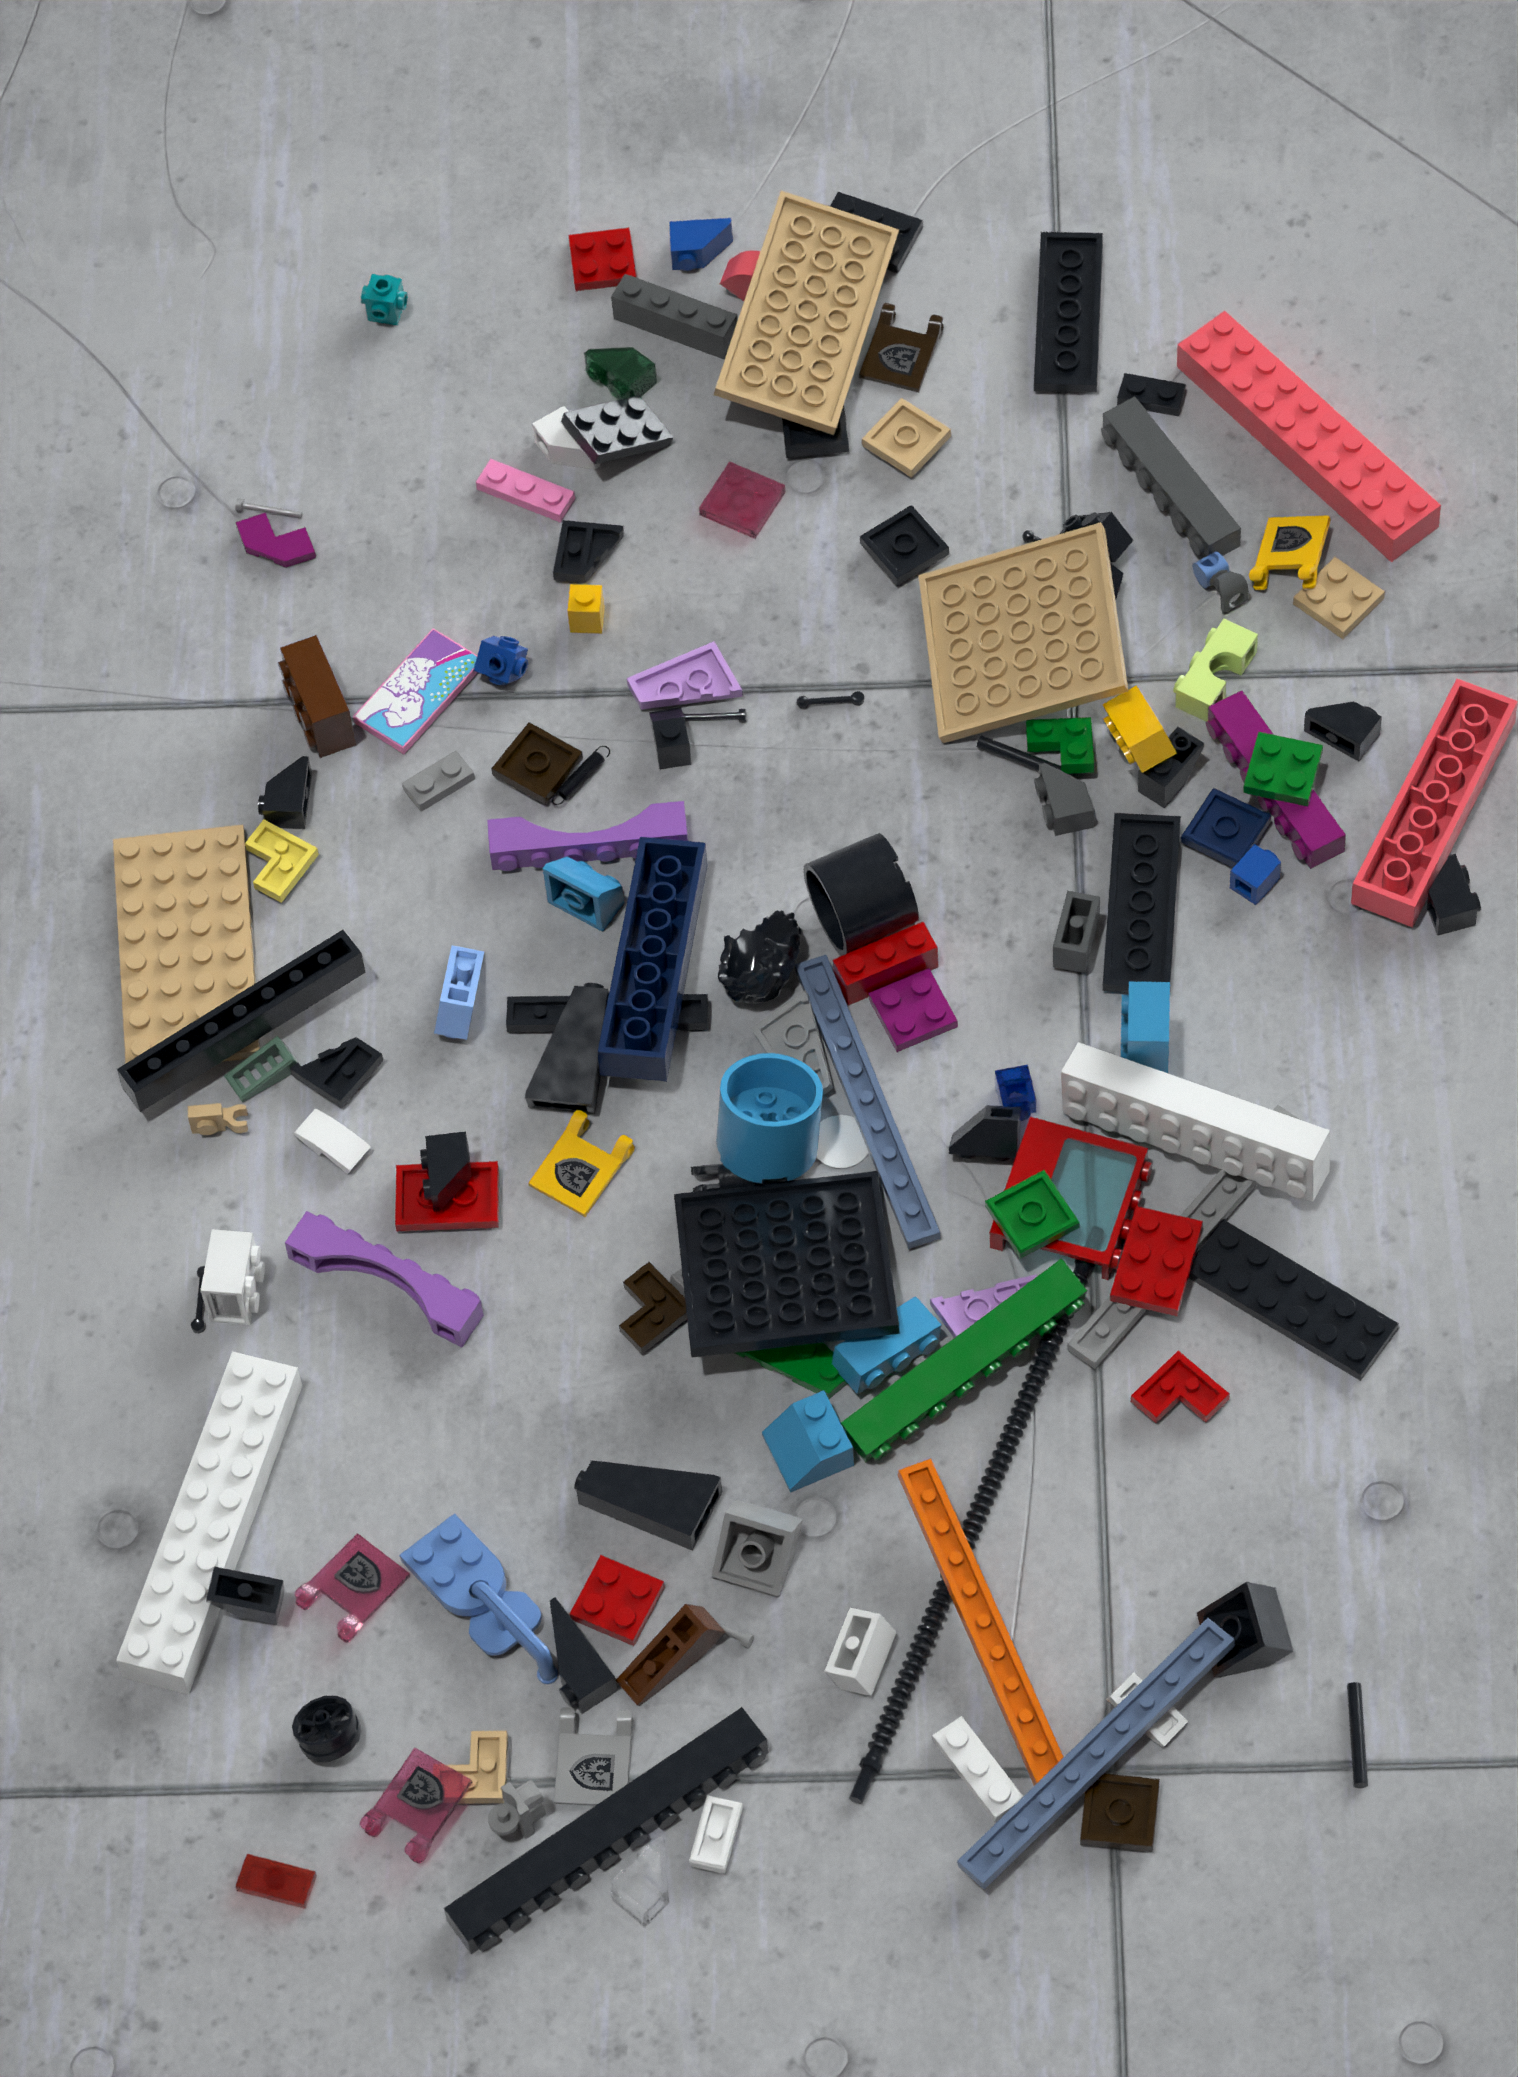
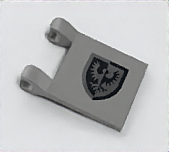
(591, 1764)

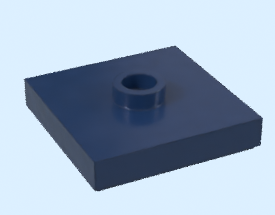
(1225, 828)

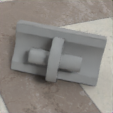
(519, 1807)

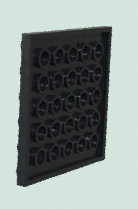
(785, 1264)

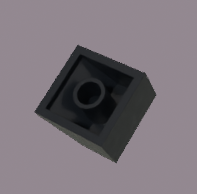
(1255, 1623)

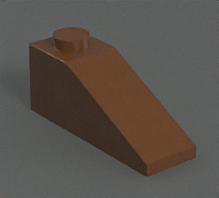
(670, 1653)

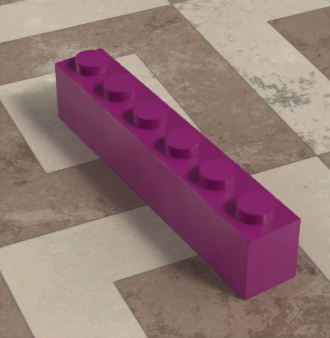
(1310, 829)

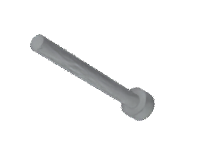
(240, 505)
(746, 1640)

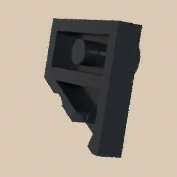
(583, 549)
(339, 1070)

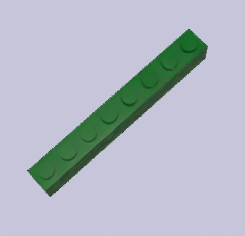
(964, 1360)

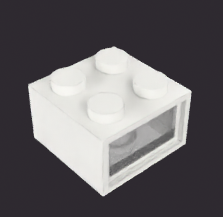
(232, 1277)

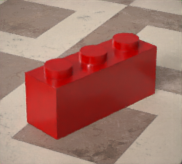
(885, 962)

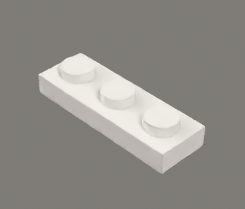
(977, 1768)

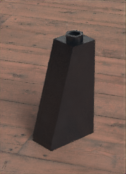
(570, 1065)
(651, 1499)

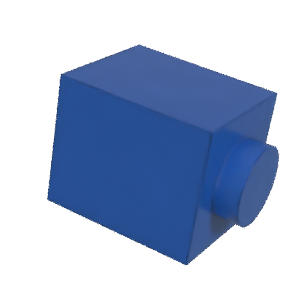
(1255, 874)

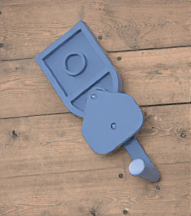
(458, 1565)

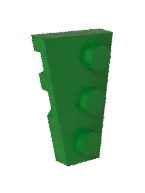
(805, 1364)

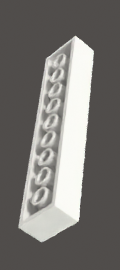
(209, 1521)

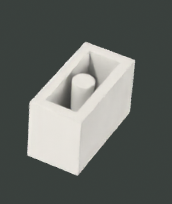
(860, 1651)

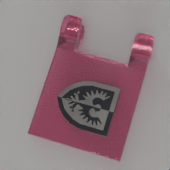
(356, 1580)
(420, 1799)

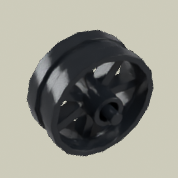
(324, 1720)

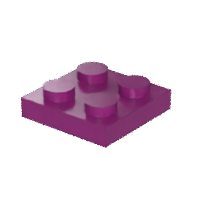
(913, 1010)

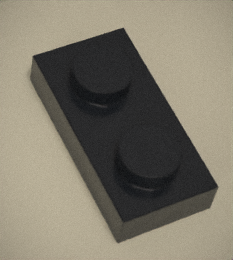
(1153, 393)

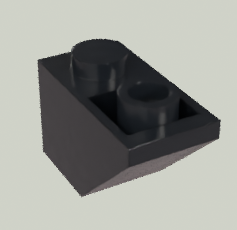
(1116, 535)
(1169, 777)
(1450, 899)
(989, 1133)
(448, 1167)

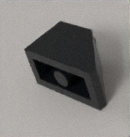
(1344, 727)
(670, 738)
(288, 796)
(246, 1595)

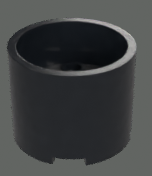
(860, 894)

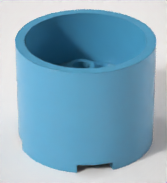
(769, 1117)

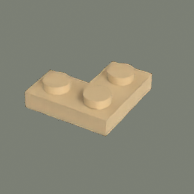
(486, 1767)

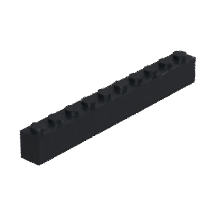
(607, 1831)

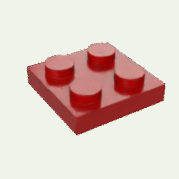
(601, 258)
(617, 1600)

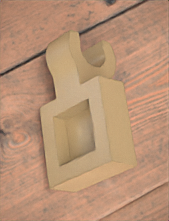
(212, 1118)

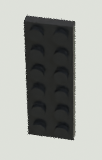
(1068, 312)
(1141, 900)
(1292, 1300)

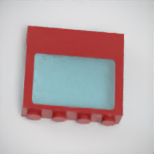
(1095, 1178)

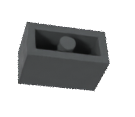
(1076, 931)

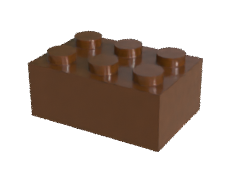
(316, 697)

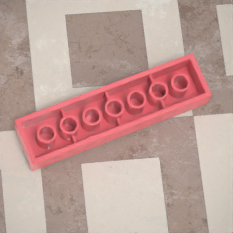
(1434, 802)

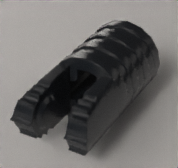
(726, 1177)

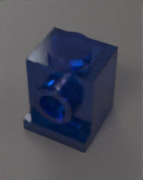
(1016, 1089)

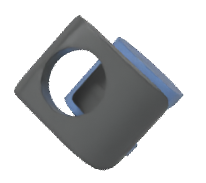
(1215, 571)

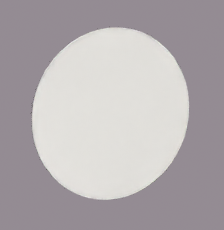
(841, 1142)

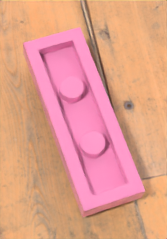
(525, 490)

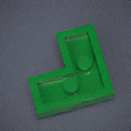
(1066, 735)

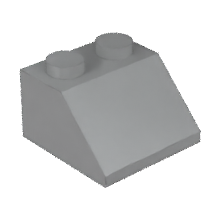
(756, 1547)

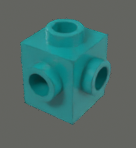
(384, 299)

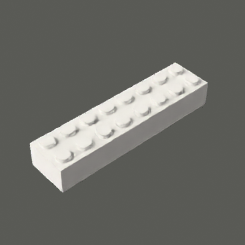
(1195, 1122)

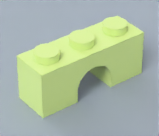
(1225, 648)

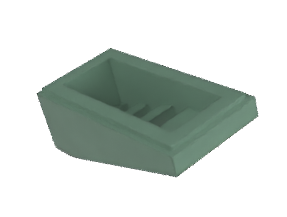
(268, 1079)

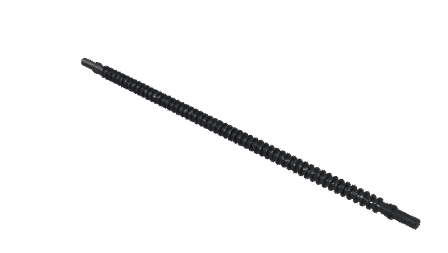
(871, 1762)

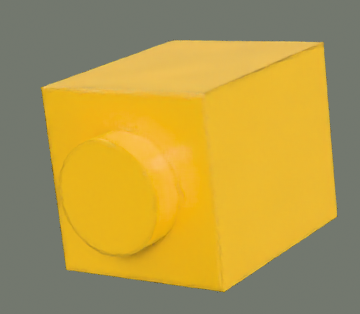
(586, 608)

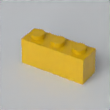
(1137, 730)

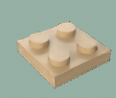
(906, 437)
(1340, 598)

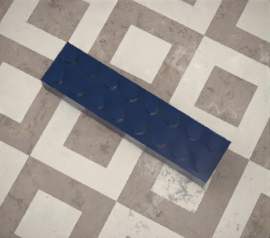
(652, 959)

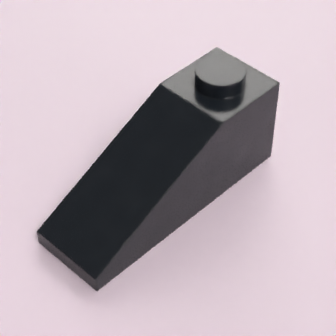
(581, 1670)

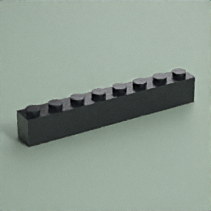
(241, 1020)

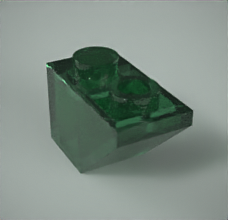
(621, 370)

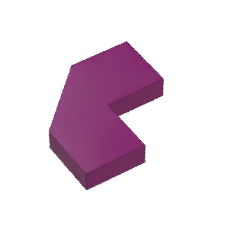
(283, 549)

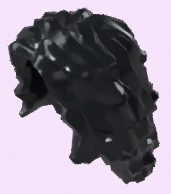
(760, 960)

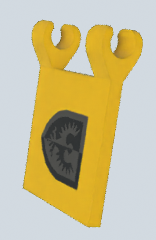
(1291, 545)
(577, 1170)

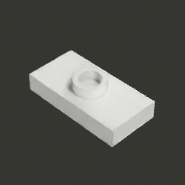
(715, 1834)

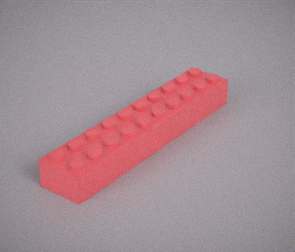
(1308, 436)

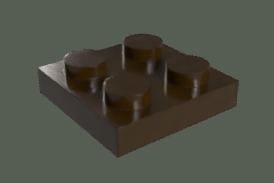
(537, 763)
(1120, 1812)

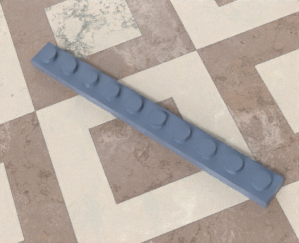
(868, 1102)
(1095, 1753)

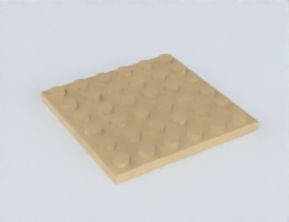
(1022, 633)

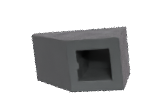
(1066, 801)

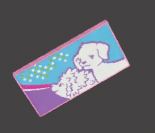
(417, 691)

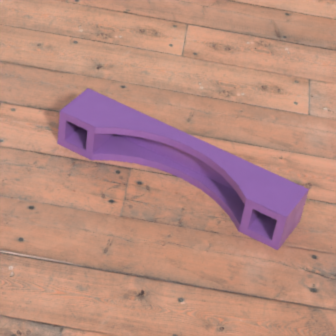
(523, 844)
(326, 1248)

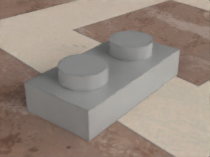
(438, 781)

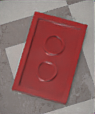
(470, 1208)
(1156, 1261)

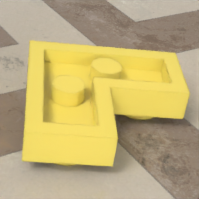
(286, 857)

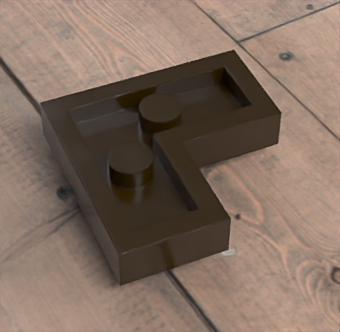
(660, 1312)

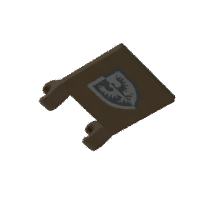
(900, 355)

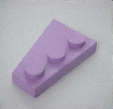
(685, 679)
(970, 1306)

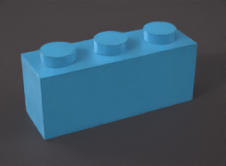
(870, 1359)

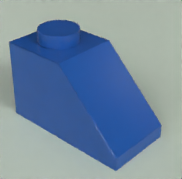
(698, 241)

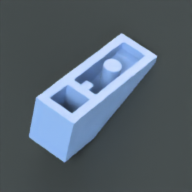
(459, 992)

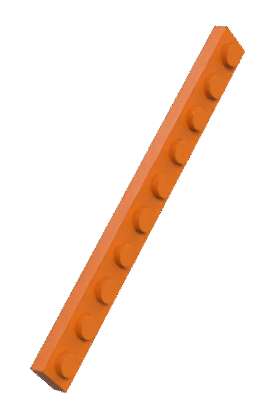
(981, 1618)

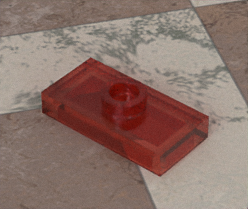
(276, 1881)

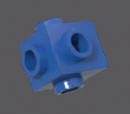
(501, 659)

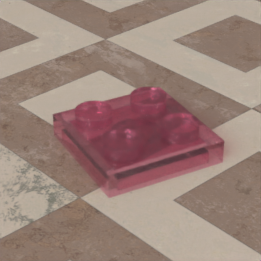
(742, 500)

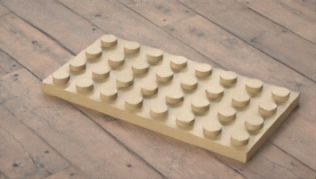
(806, 312)
(181, 930)

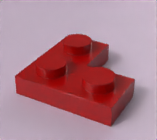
(1179, 1381)

